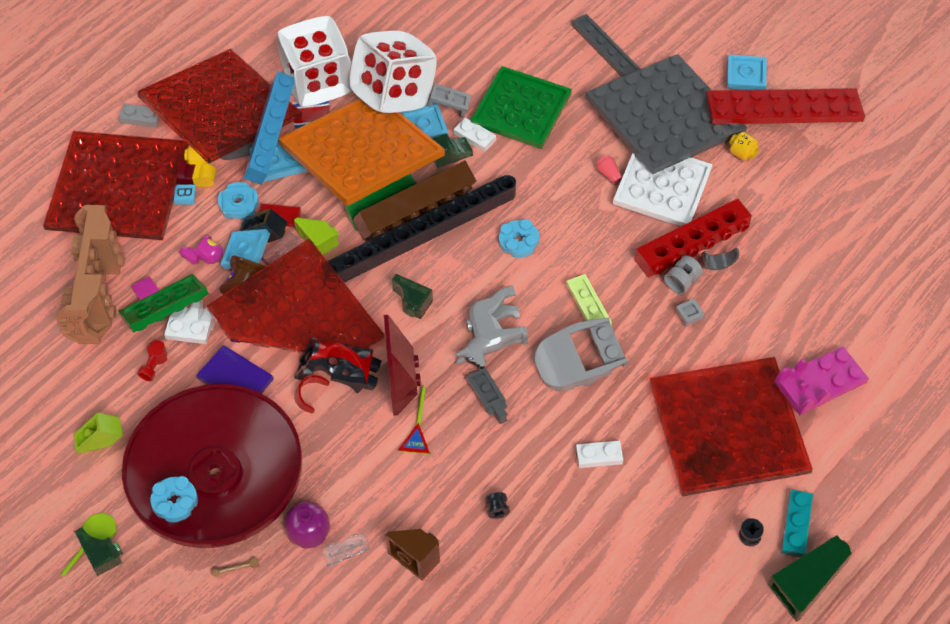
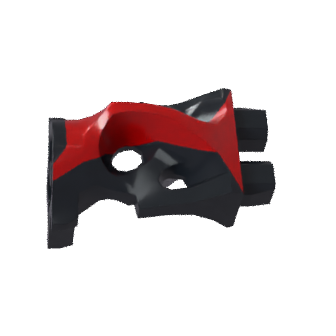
(354, 361)

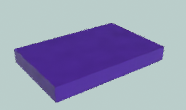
(233, 369)

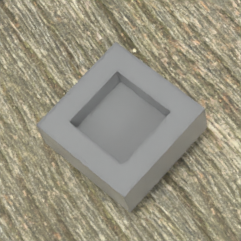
(690, 312)

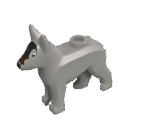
(487, 332)

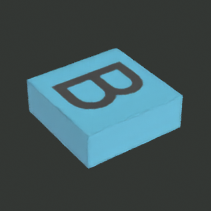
(185, 195)

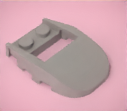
(561, 365)

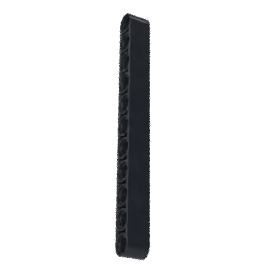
(432, 225)

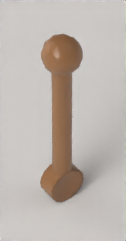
(254, 563)

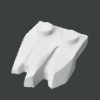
(190, 324)

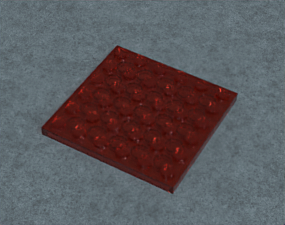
(213, 104)
(125, 174)
(729, 427)

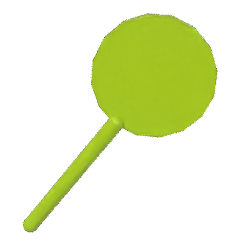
(98, 526)

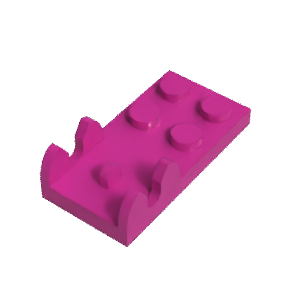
(820, 380)

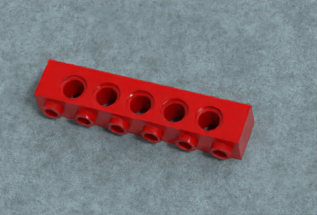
(693, 237)

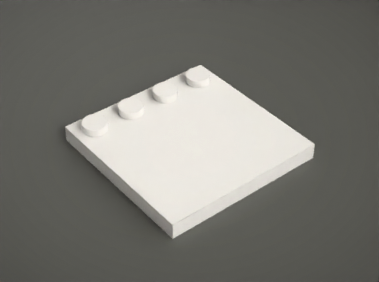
(666, 195)

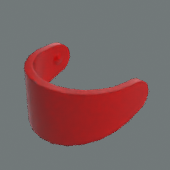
(297, 396)

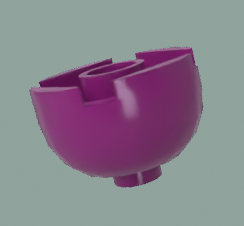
(307, 525)

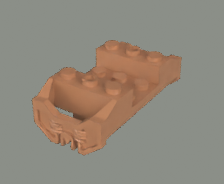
(88, 304)

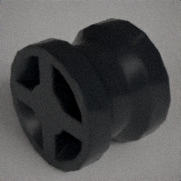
(497, 505)
(746, 534)

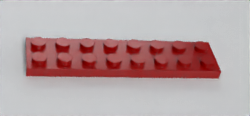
(784, 106)

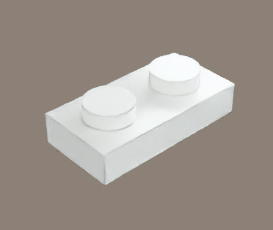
(475, 134)
(599, 454)

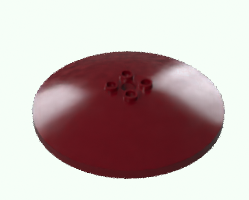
(208, 430)

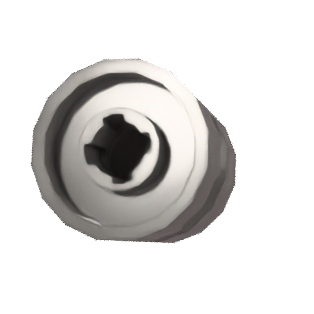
(682, 276)

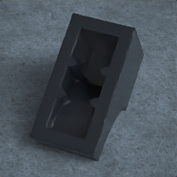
(266, 220)

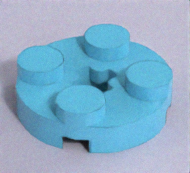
(243, 209)
(519, 228)
(165, 490)

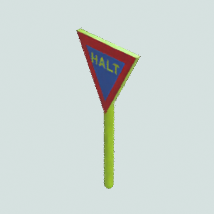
(415, 441)

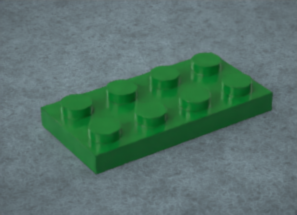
(163, 303)

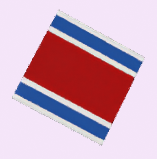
(311, 113)

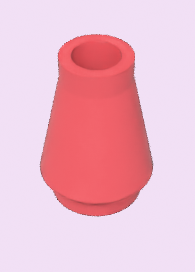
(609, 169)

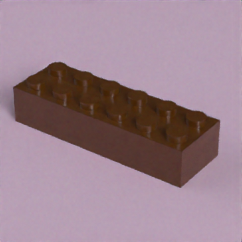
(414, 200)

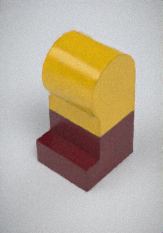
(197, 175)

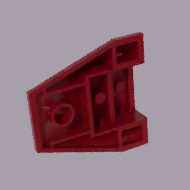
(401, 367)

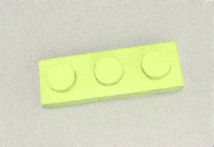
(586, 298)

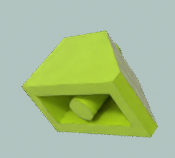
(319, 232)
(98, 433)

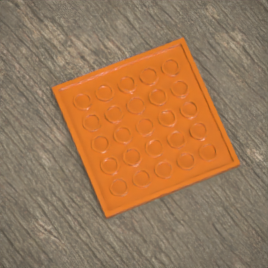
(360, 149)

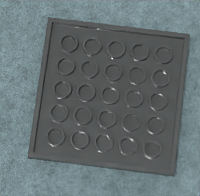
(661, 113)

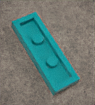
(797, 523)

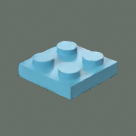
(746, 72)
(246, 245)

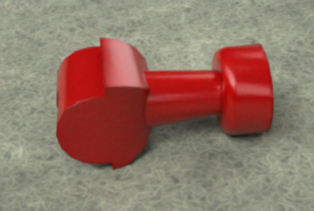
(157, 356)

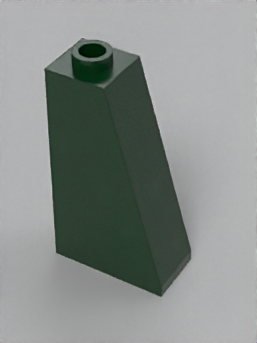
(807, 577)

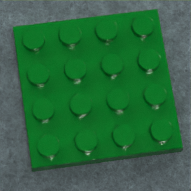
(521, 107)

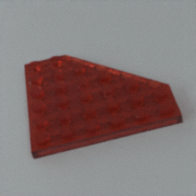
(291, 303)

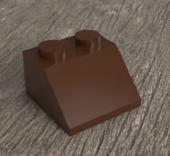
(414, 550)

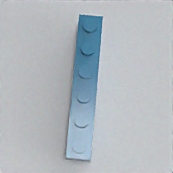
(269, 128)

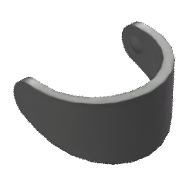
(720, 261)

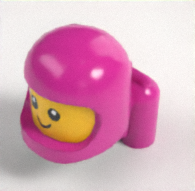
(206, 251)

